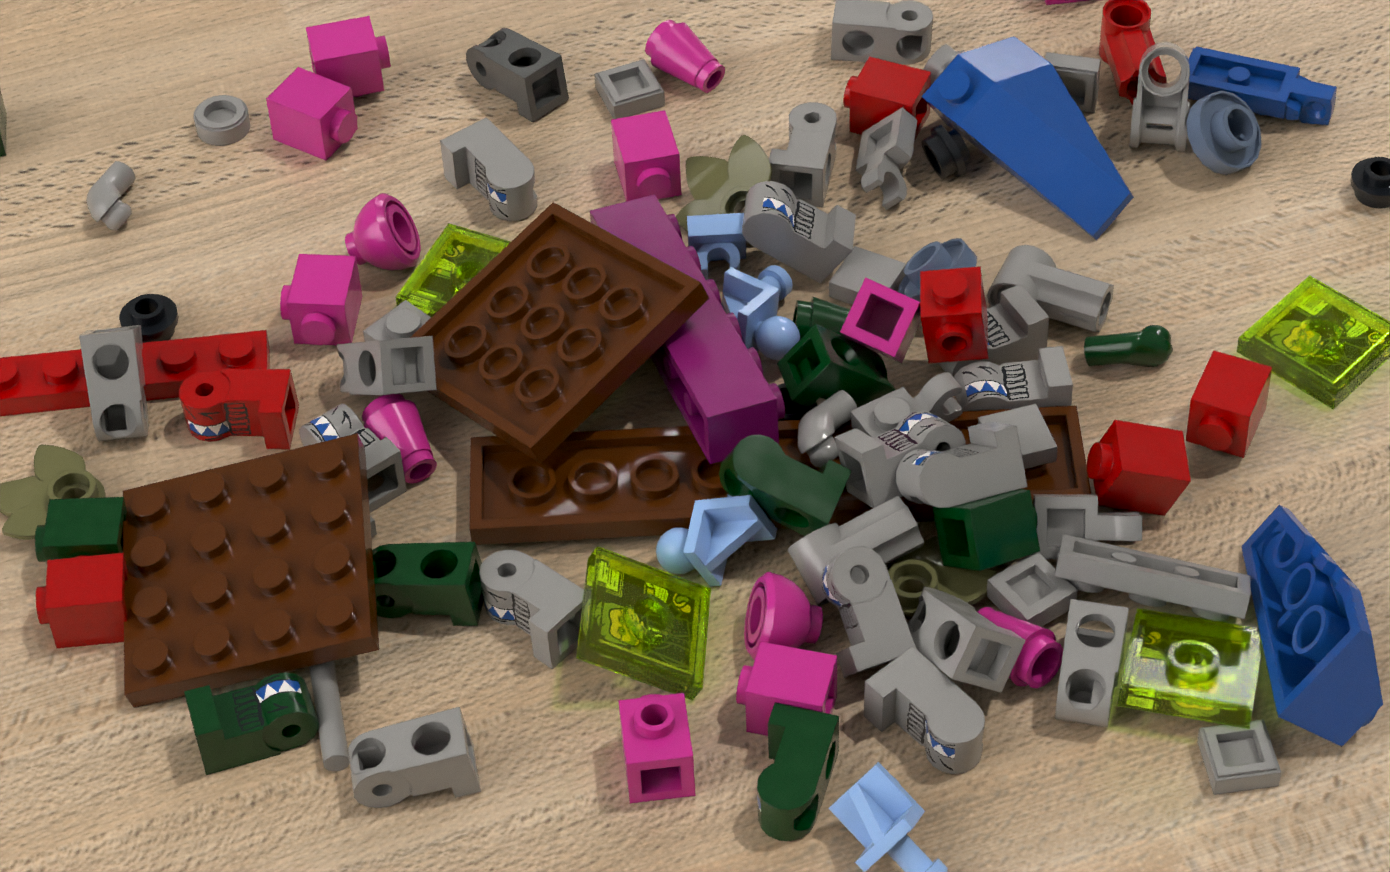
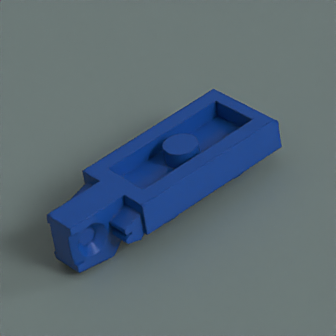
(1262, 84)

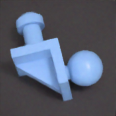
(756, 308)
(714, 534)
(880, 817)

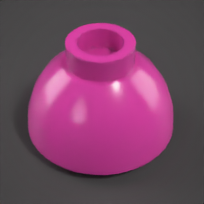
(384, 235)
(780, 615)

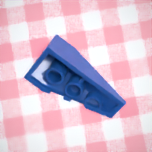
(1027, 122)
(1311, 631)

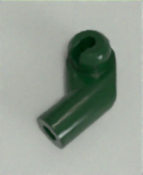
(1140, 348)

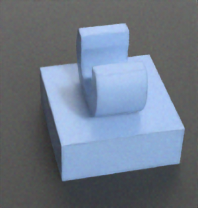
(717, 239)

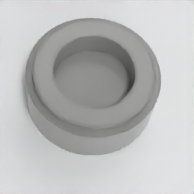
(221, 120)

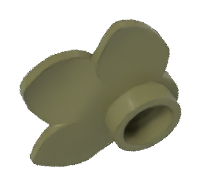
(722, 184)
(57, 476)
(925, 569)

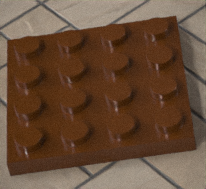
(554, 329)
(248, 571)

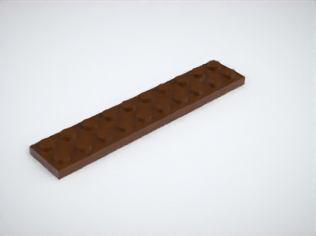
(650, 479)

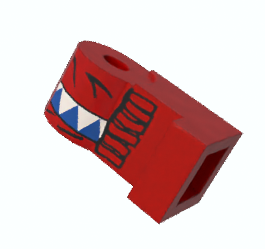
(241, 405)

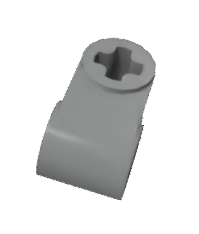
(1161, 102)

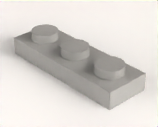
(1153, 578)

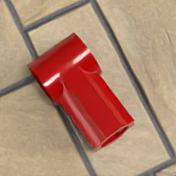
(1123, 41)

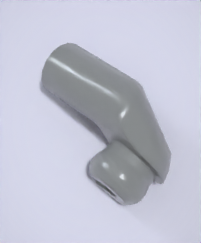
(105, 194)
(820, 423)

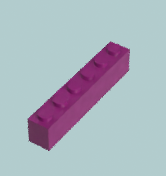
(705, 361)

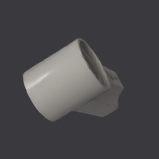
(1058, 292)
(884, 529)

